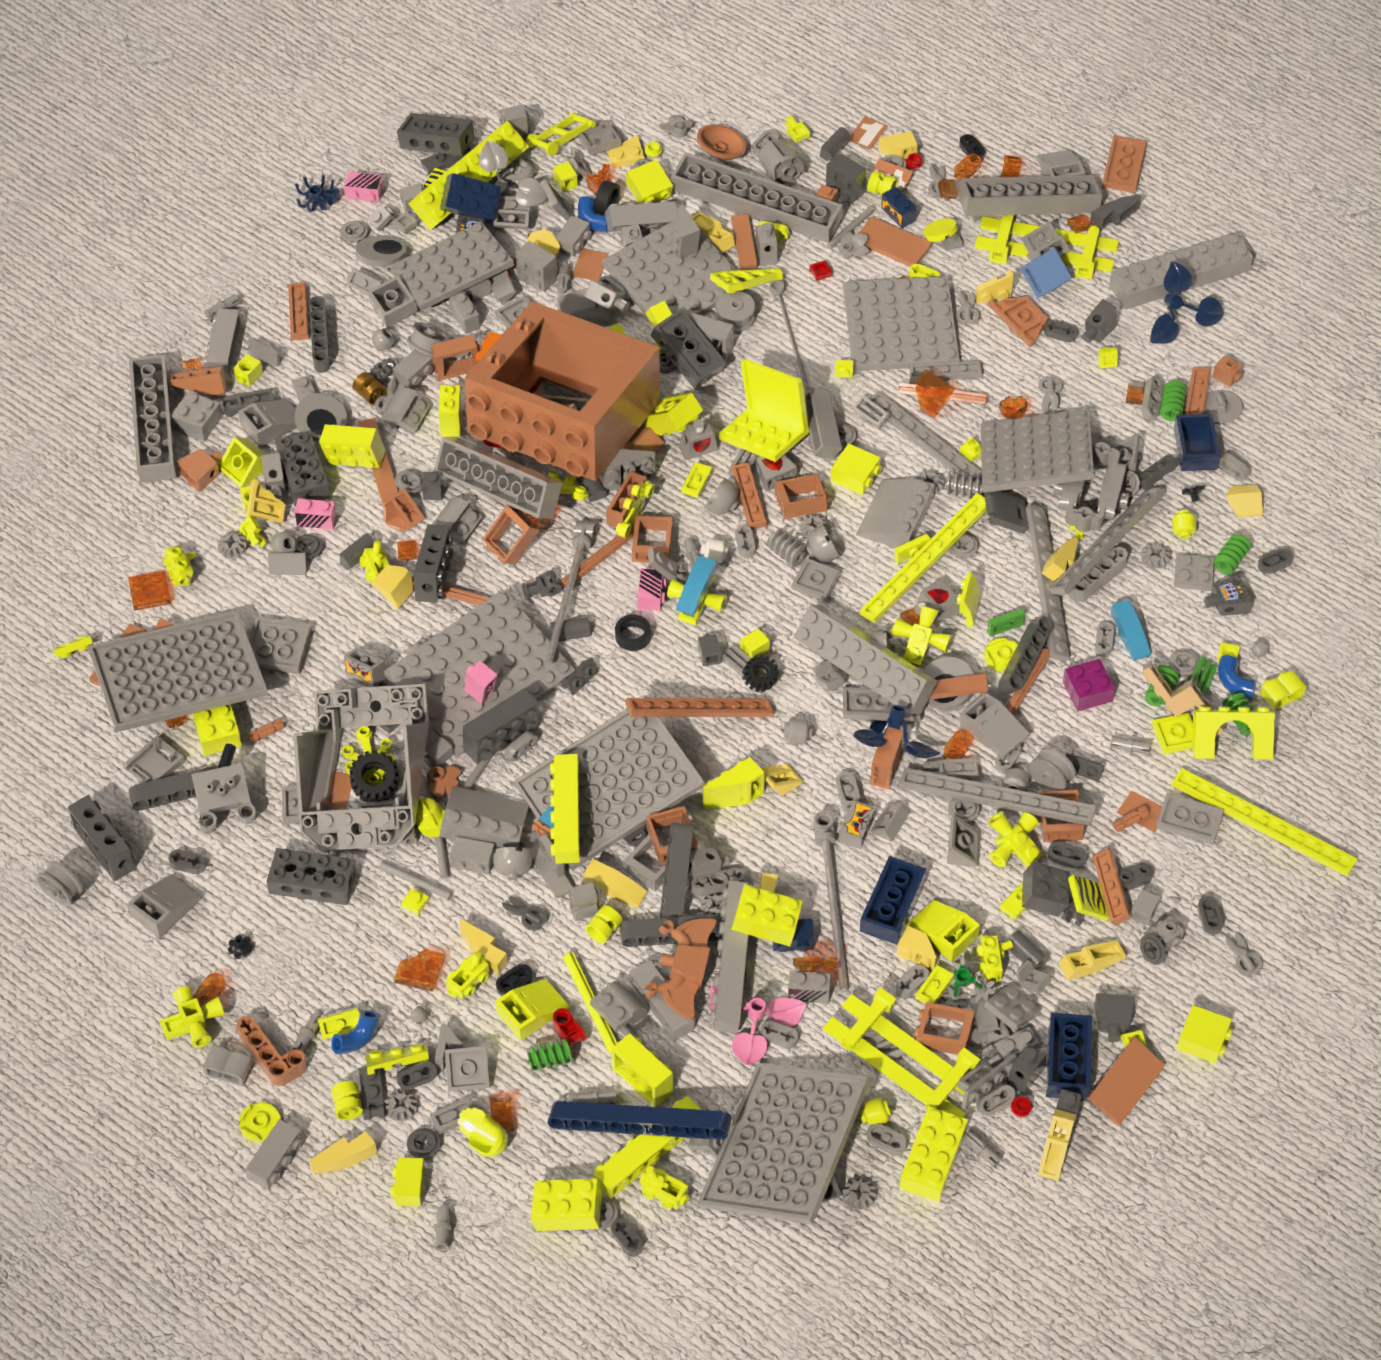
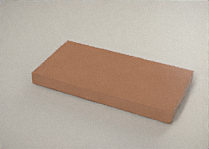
(1124, 164)
(895, 242)
(1126, 1081)

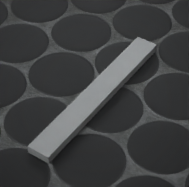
(925, 438)

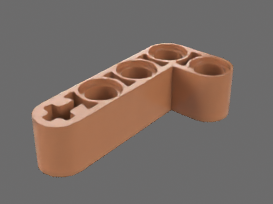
(266, 1049)

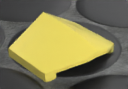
(545, 240)
(1245, 500)
(394, 584)
(781, 778)

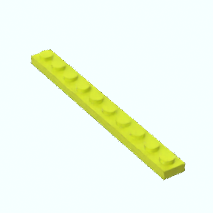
(924, 559)
(1265, 822)

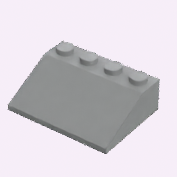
(897, 511)
(483, 818)

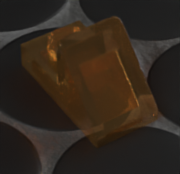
(1011, 166)
(595, 181)
(501, 1110)

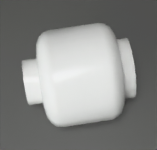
(714, 550)

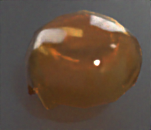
(1013, 408)

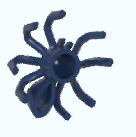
(316, 193)

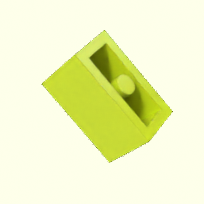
(408, 1181)

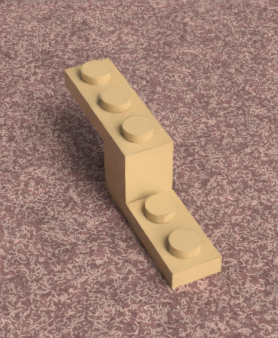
(1179, 699)

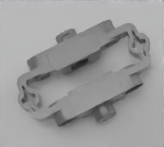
(1109, 498)

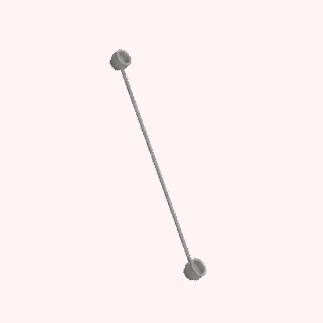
(777, 289)

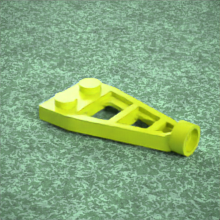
(730, 283)

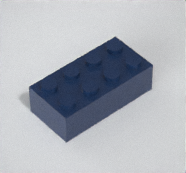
(893, 900)
(1069, 1054)

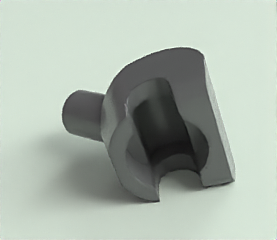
(1071, 913)

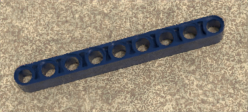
(640, 1120)

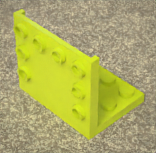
(773, 415)

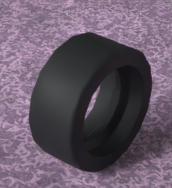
(606, 195)
(632, 621)

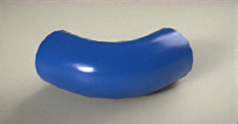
(586, 212)
(1231, 679)
(358, 1037)

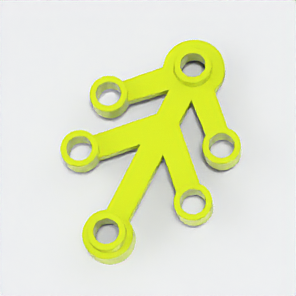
(643, 491)
(578, 492)
(365, 740)

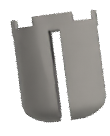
(780, 162)

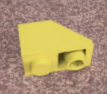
(898, 144)
(917, 948)

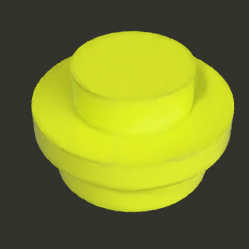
(653, 149)

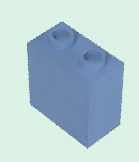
(1046, 272)

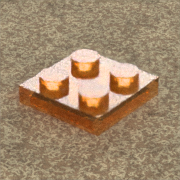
(149, 590)

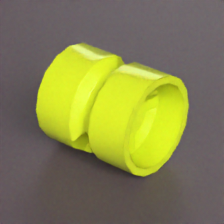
(879, 183)
(603, 924)
(346, 1100)

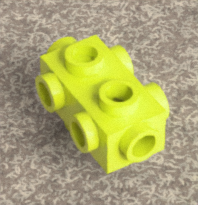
(373, 560)
(178, 565)
(991, 953)
(467, 976)
(659, 1185)

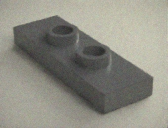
(441, 161)

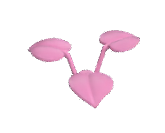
(751, 1047)

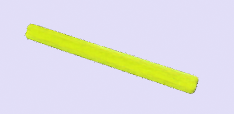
(587, 994)

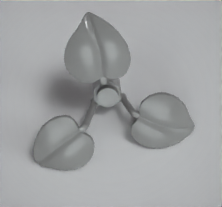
(494, 158)

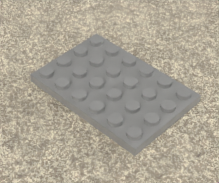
(452, 265)

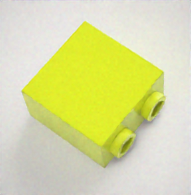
(649, 183)
(450, 410)
(855, 469)
(1205, 1034)

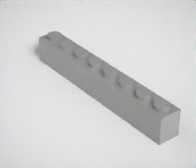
(729, 965)

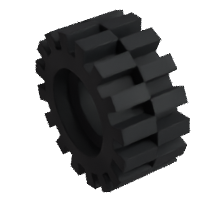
(768, 666)

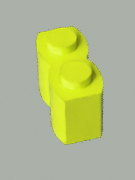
(1283, 689)

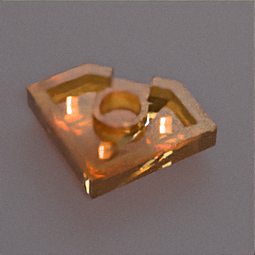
(932, 393)
(809, 964)
(420, 970)

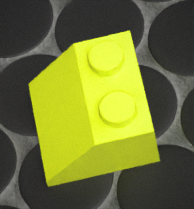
(242, 461)

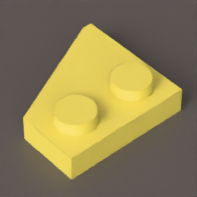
(626, 154)
(995, 289)
(264, 505)

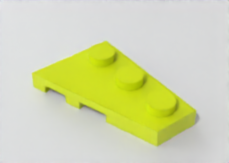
(388, 1059)

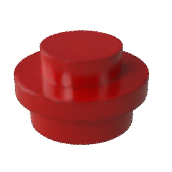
(914, 161)
(1021, 1106)

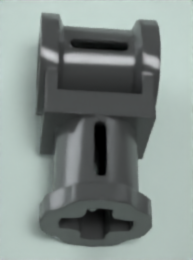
(542, 585)

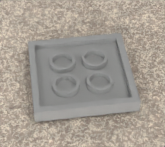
(279, 643)

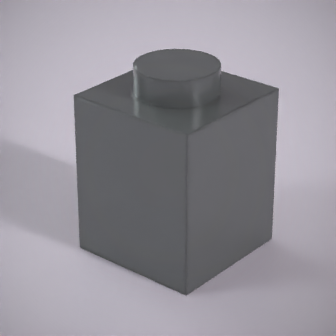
(432, 485)
(709, 650)

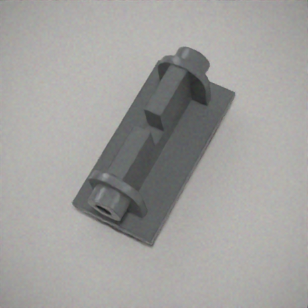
(582, 675)
(1086, 768)

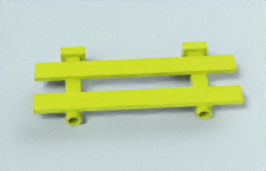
(1084, 263)
(872, 1018)

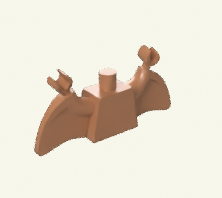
(686, 965)

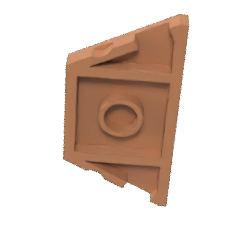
(1021, 317)

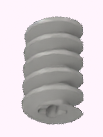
(964, 486)
(786, 548)

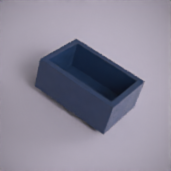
(470, 197)
(1196, 442)

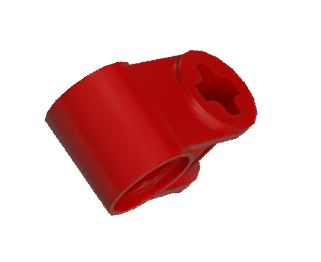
(568, 1030)

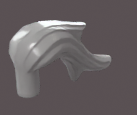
(528, 172)

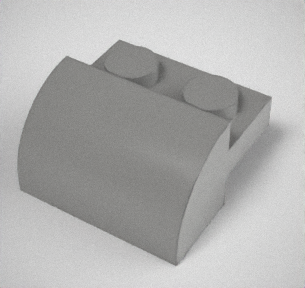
(511, 214)
(1043, 240)
(405, 410)
(459, 518)
(618, 1006)

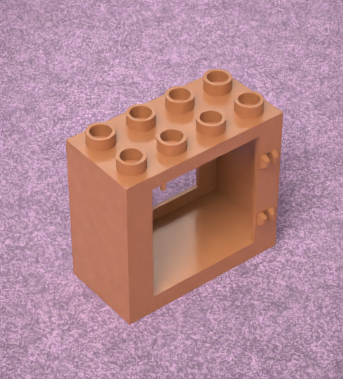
(579, 356)

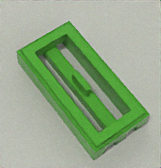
(1006, 622)
(1205, 678)

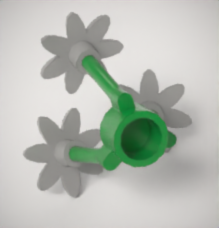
(965, 978)

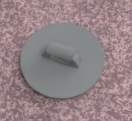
(1223, 406)

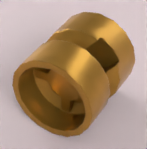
(368, 387)

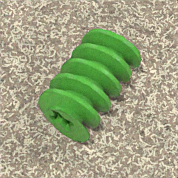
(1173, 400)
(1232, 554)
(1170, 677)
(1235, 701)
(549, 1054)

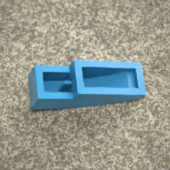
(696, 585)
(1130, 630)

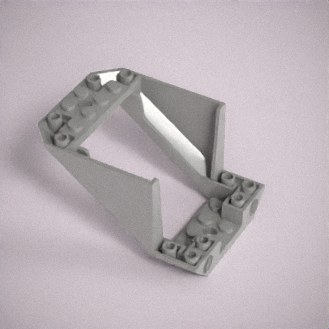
(317, 758)

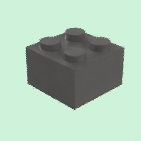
(846, 177)
(1045, 889)

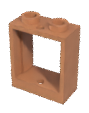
(453, 348)
(799, 486)
(644, 522)
(499, 527)
(887, 759)
(663, 819)
(1061, 832)
(941, 1043)

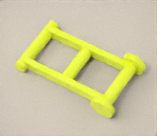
(552, 147)

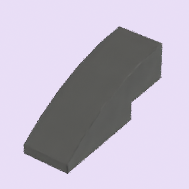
(1115, 211)

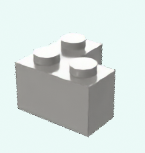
(517, 118)

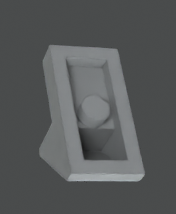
(446, 1040)

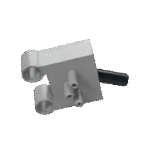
(222, 790)

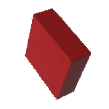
(820, 270)

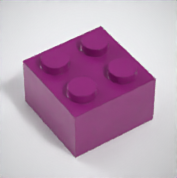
(1088, 685)

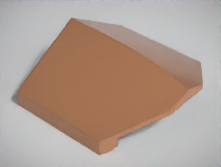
(645, 440)
(401, 511)

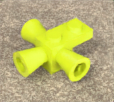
(714, 601)
(921, 636)
(1014, 839)
(191, 1017)

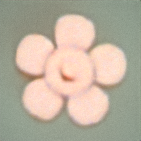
(175, 721)

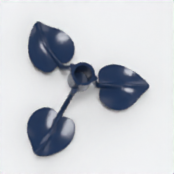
(1175, 280)
(896, 719)

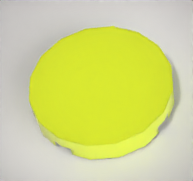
(939, 229)
(999, 653)
(258, 1121)

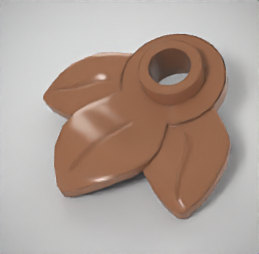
(444, 782)

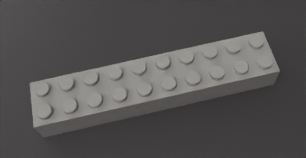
(757, 197)

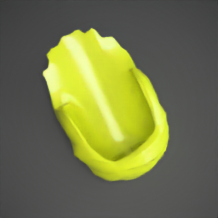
(483, 1132)

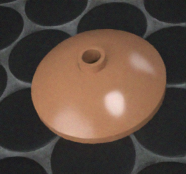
(721, 142)

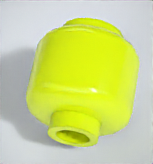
(1184, 524)
(875, 1111)

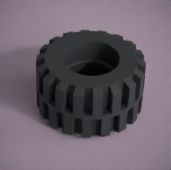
(368, 762)

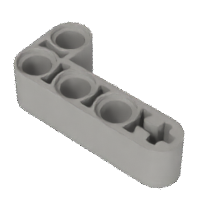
(1100, 574)

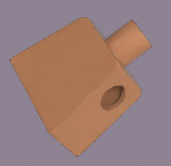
(199, 468)

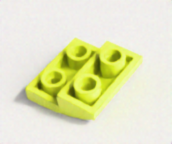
(969, 598)

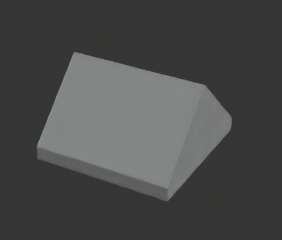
(1128, 452)
(963, 843)

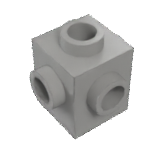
(1170, 931)

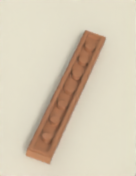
(699, 707)

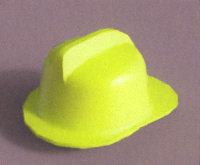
(429, 817)

